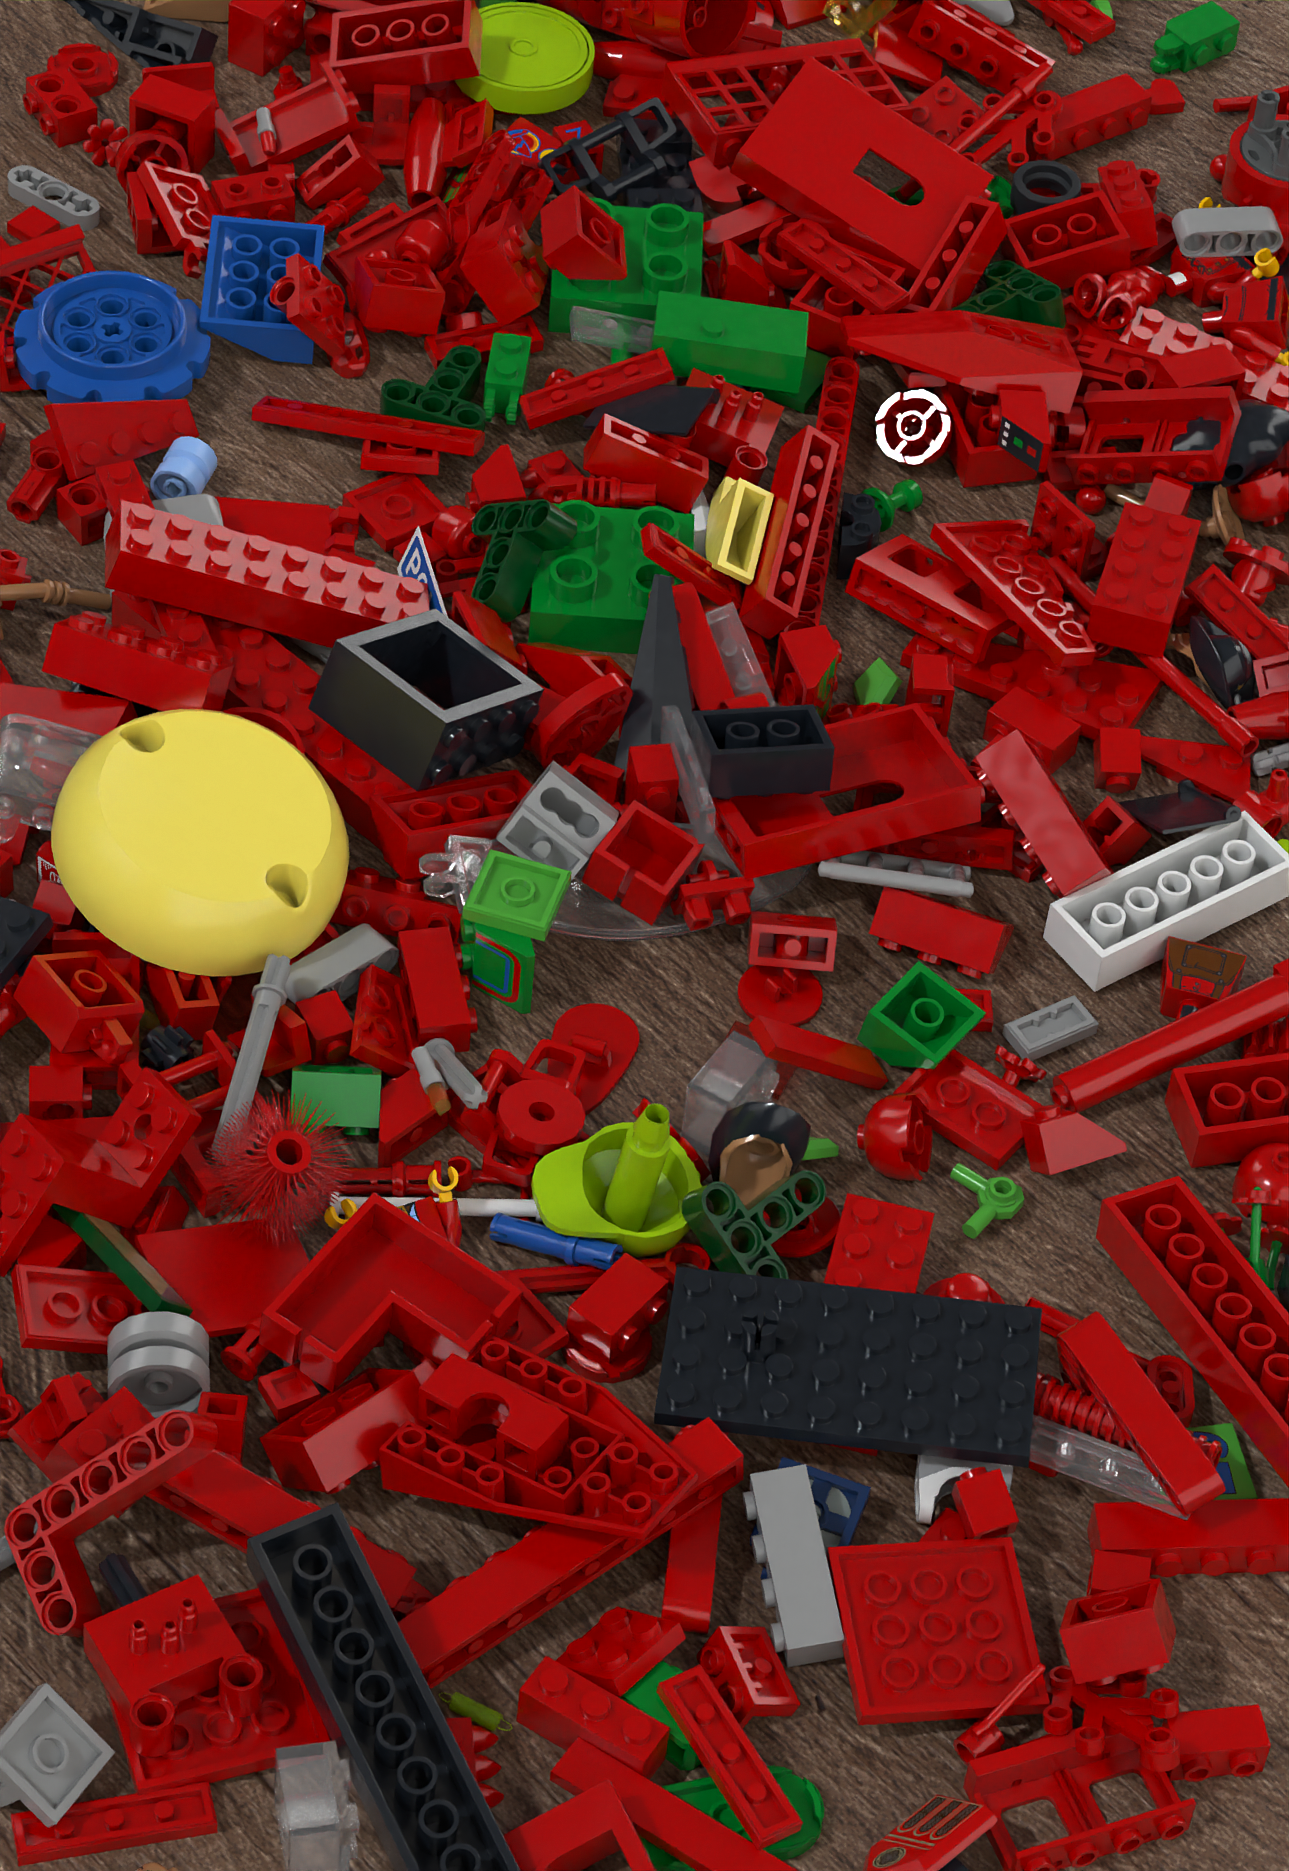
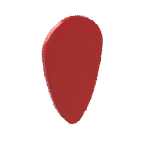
(609, 1043)

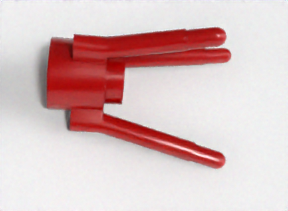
(984, 1736)

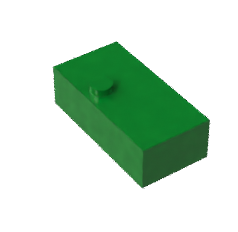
(732, 339)

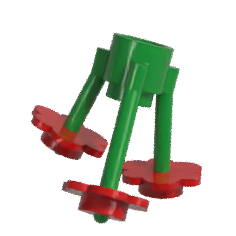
(1273, 1237)

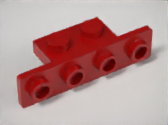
(392, 905)

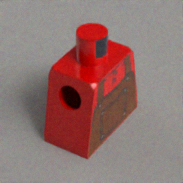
(1196, 976)

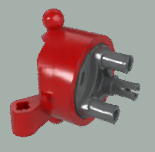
(1258, 165)

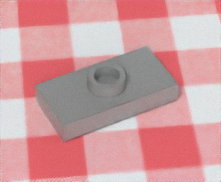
(1050, 1028)

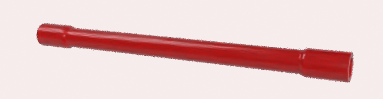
(1228, 727)

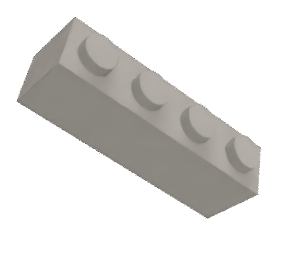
(795, 1566)

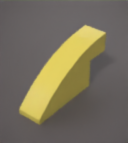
(737, 527)

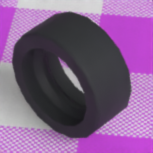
(1042, 175)

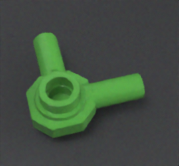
(997, 1198)

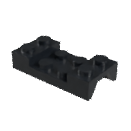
(674, 186)

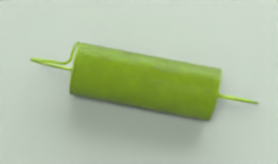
(478, 1712)

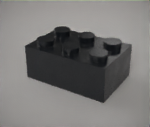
(762, 750)

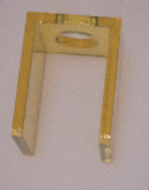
(862, 19)

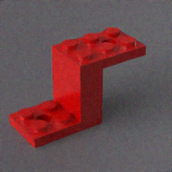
(95, 1177)

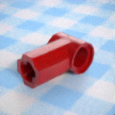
(38, 484)

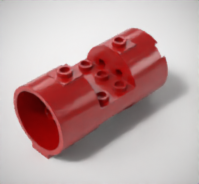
(677, 26)

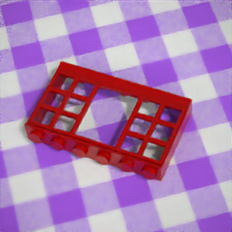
(724, 143)

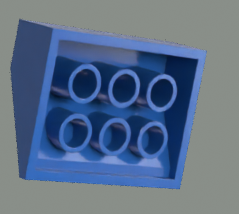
(241, 269)

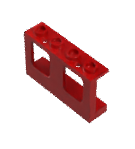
(1158, 419)
(928, 597)
(959, 845)
(1058, 1773)

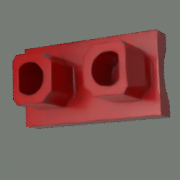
(713, 891)

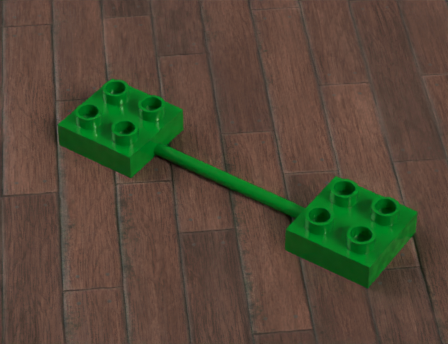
(600, 583)

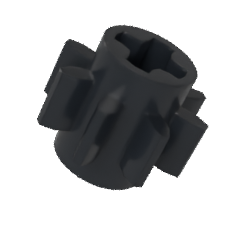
(166, 1048)

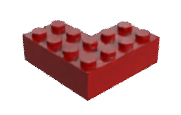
(382, 1278)

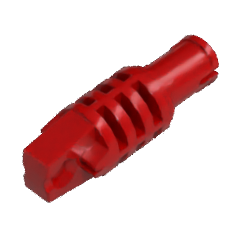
(601, 491)

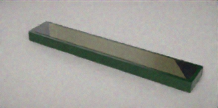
(125, 1262)

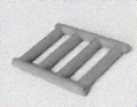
(900, 873)

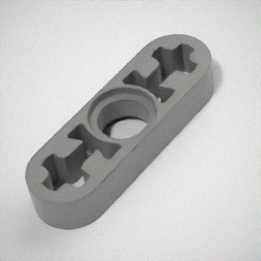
(32, 187)

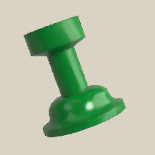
(906, 496)

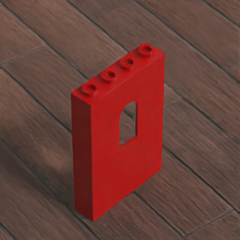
(817, 138)
(798, 828)

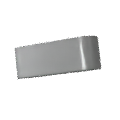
(1226, 231)
(340, 964)

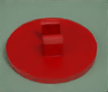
(780, 994)

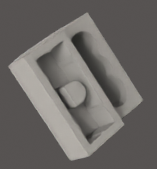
(558, 821)

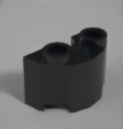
(857, 531)

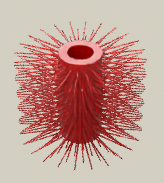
(275, 1169)

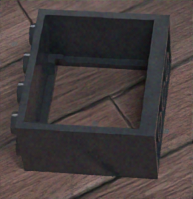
(373, 702)

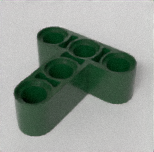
(1018, 295)
(445, 395)
(516, 540)
(747, 1222)

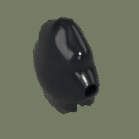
(1256, 442)

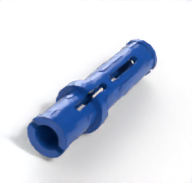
(544, 1240)

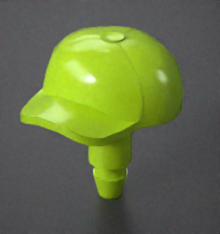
(619, 1186)

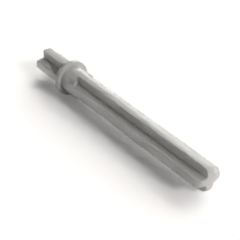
(268, 998)

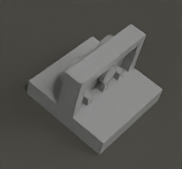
(48, 1756)

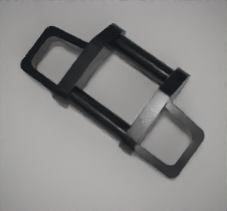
(646, 157)

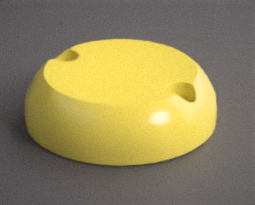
(200, 842)

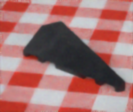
(147, 36)
(659, 674)

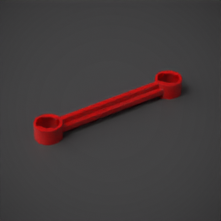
(583, 1276)

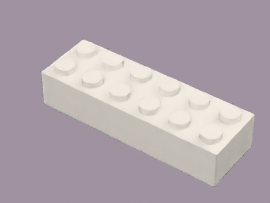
(1173, 893)

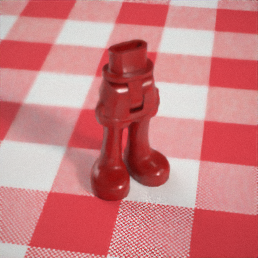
(1119, 297)

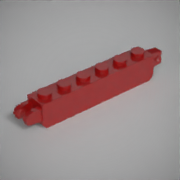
(240, 1505)

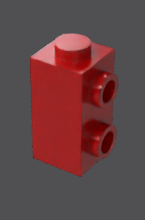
(1219, 1742)

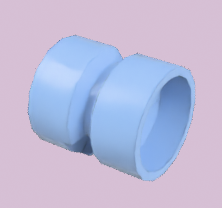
(184, 469)

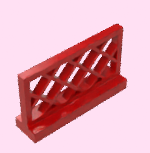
(39, 254)

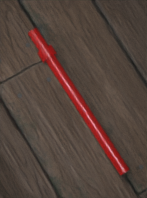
(1020, 91)

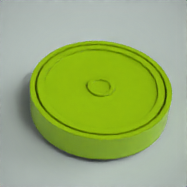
(531, 59)

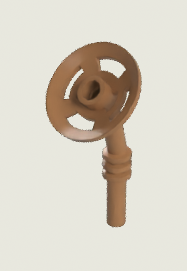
(1222, 524)
(53, 593)

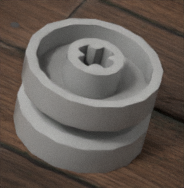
(160, 1361)

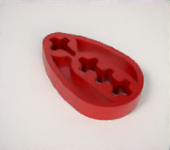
(582, 721)

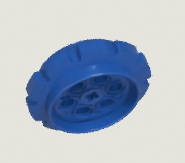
(111, 340)

